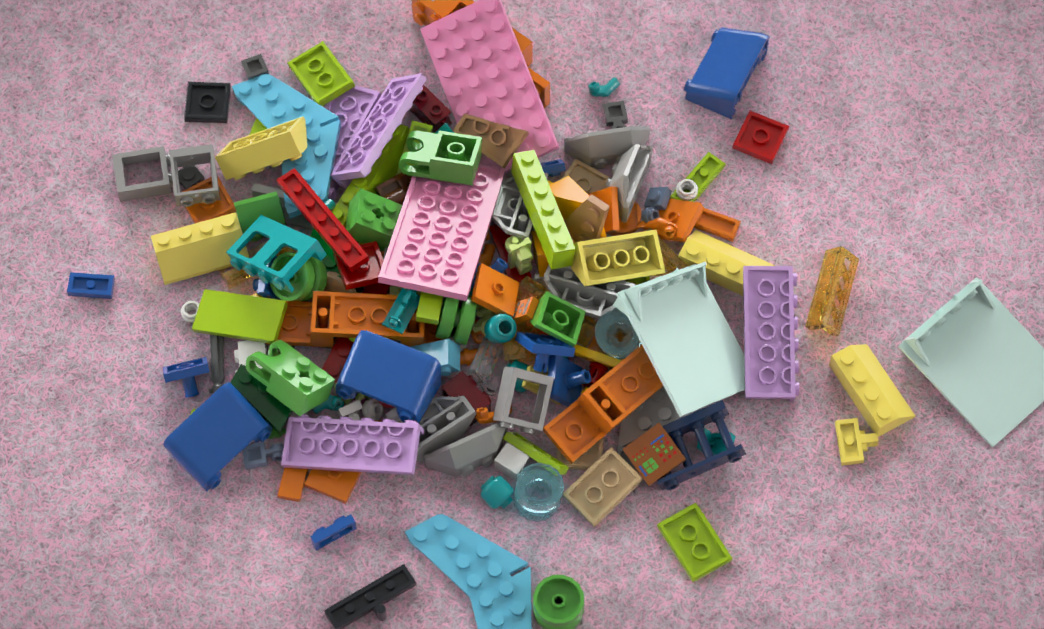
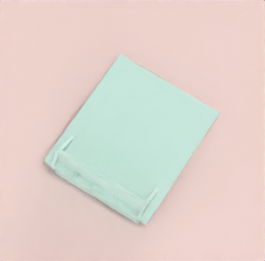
(685, 337)
(980, 361)

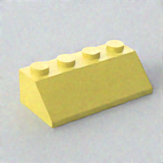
(263, 149)
(197, 248)
(618, 258)
(723, 260)
(870, 388)

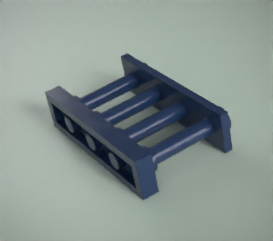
(695, 423)

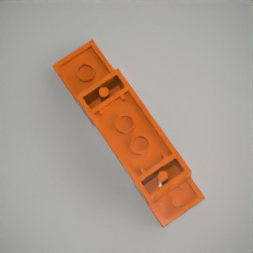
(429, 11)
(345, 316)
(604, 405)

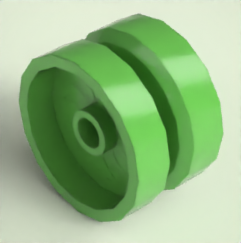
(308, 278)
(456, 317)
(558, 590)

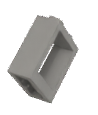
(194, 156)
(146, 189)
(505, 397)

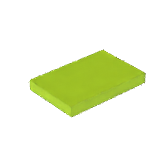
(321, 74)
(694, 542)

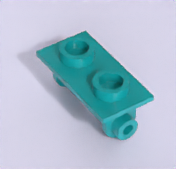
(402, 310)

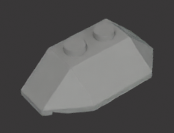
(605, 146)
(629, 176)
(511, 212)
(593, 299)
(443, 423)
(468, 453)

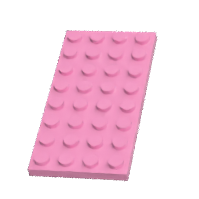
(488, 74)
(442, 234)

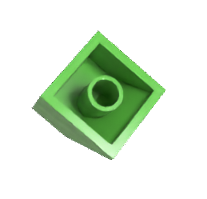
(251, 209)
(558, 318)

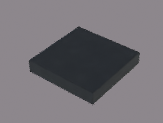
(207, 102)

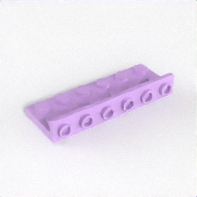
(352, 109)
(378, 129)
(770, 332)
(351, 444)

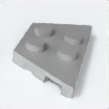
(653, 411)

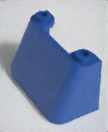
(726, 69)
(390, 375)
(216, 435)

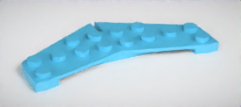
(278, 103)
(479, 571)

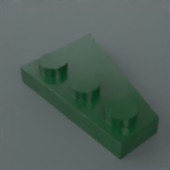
(266, 404)

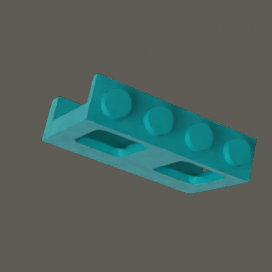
(279, 237)

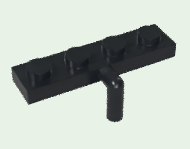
(370, 598)

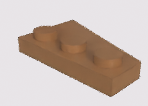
(498, 140)
(587, 219)

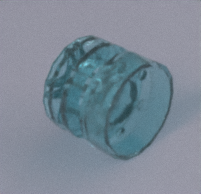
(609, 327)
(544, 481)

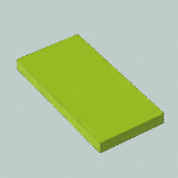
(240, 316)

